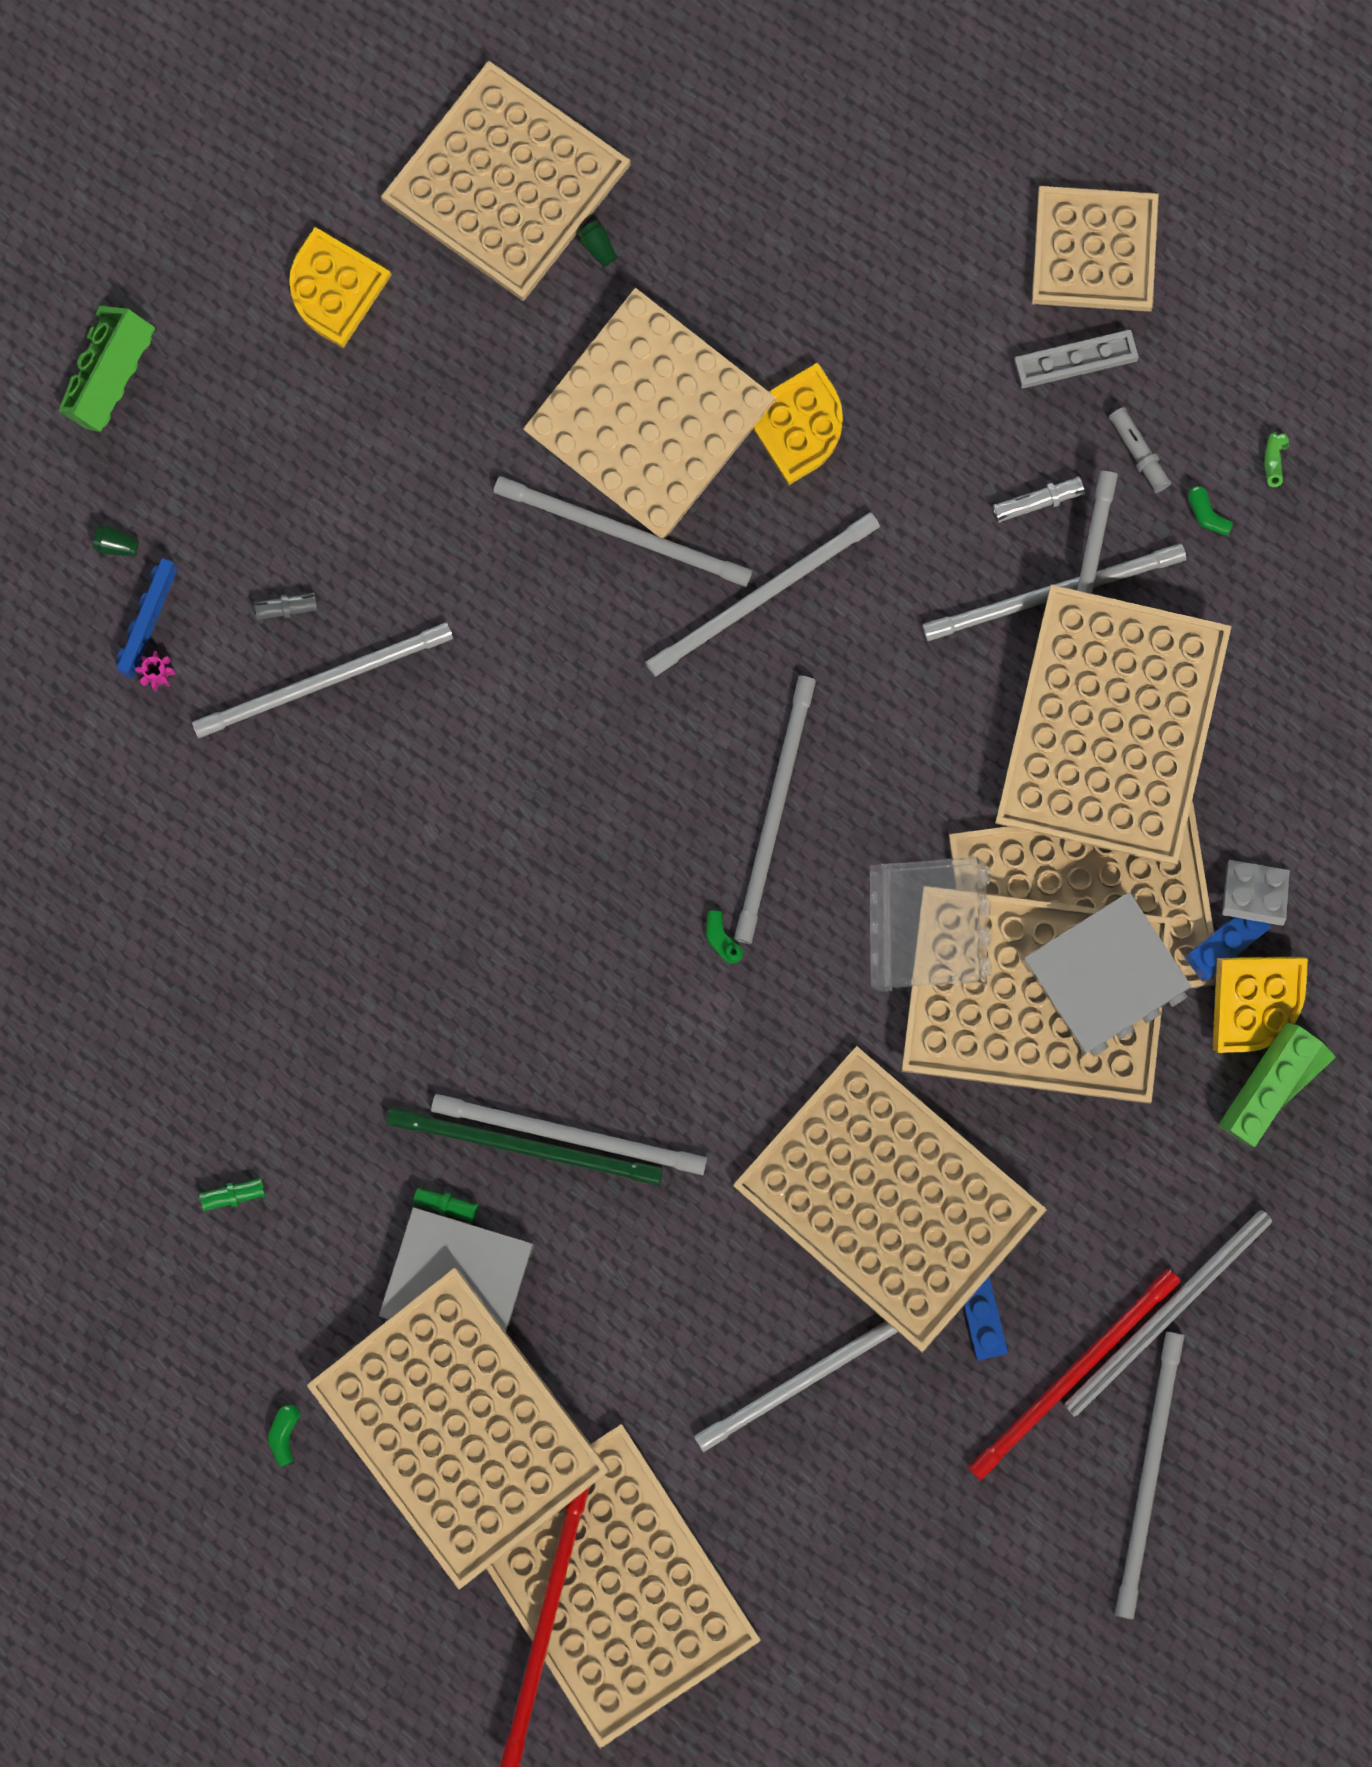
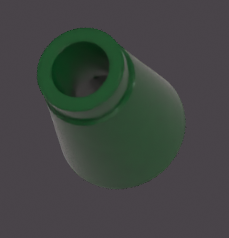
(597, 243)
(114, 542)

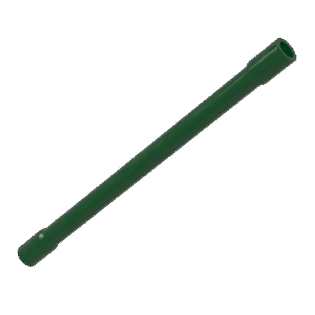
(414, 1121)

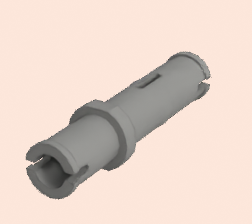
(1146, 460)
(1038, 499)

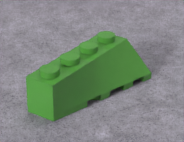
(105, 366)
(1282, 1072)

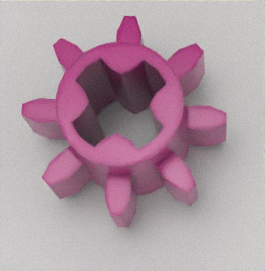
(150, 677)

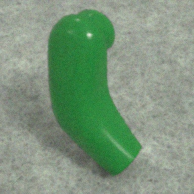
(1204, 514)
(718, 939)
(280, 1434)

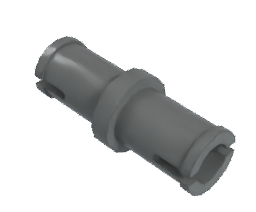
(285, 606)

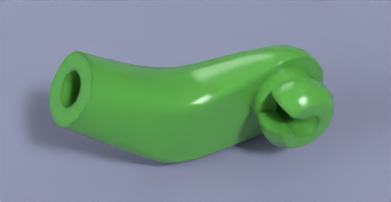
(1272, 458)

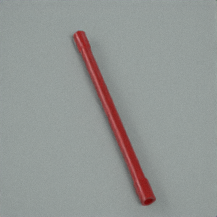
(1155, 1293)
(516, 1741)

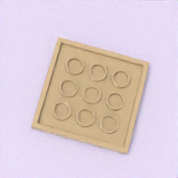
(1095, 248)

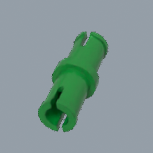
(232, 1194)
(445, 1204)

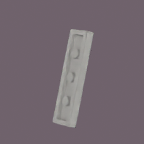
(1076, 359)

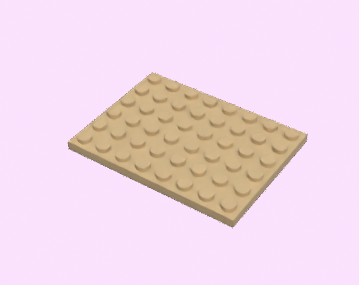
(1113, 725)
(1088, 876)
(1011, 1028)
(889, 1198)
(458, 1428)
(637, 1602)

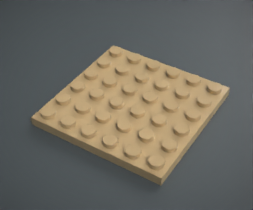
(506, 180)
(649, 414)

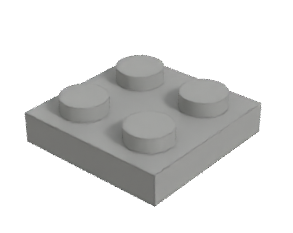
(1256, 892)

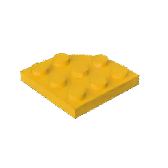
(334, 286)
(801, 424)
(1256, 1000)

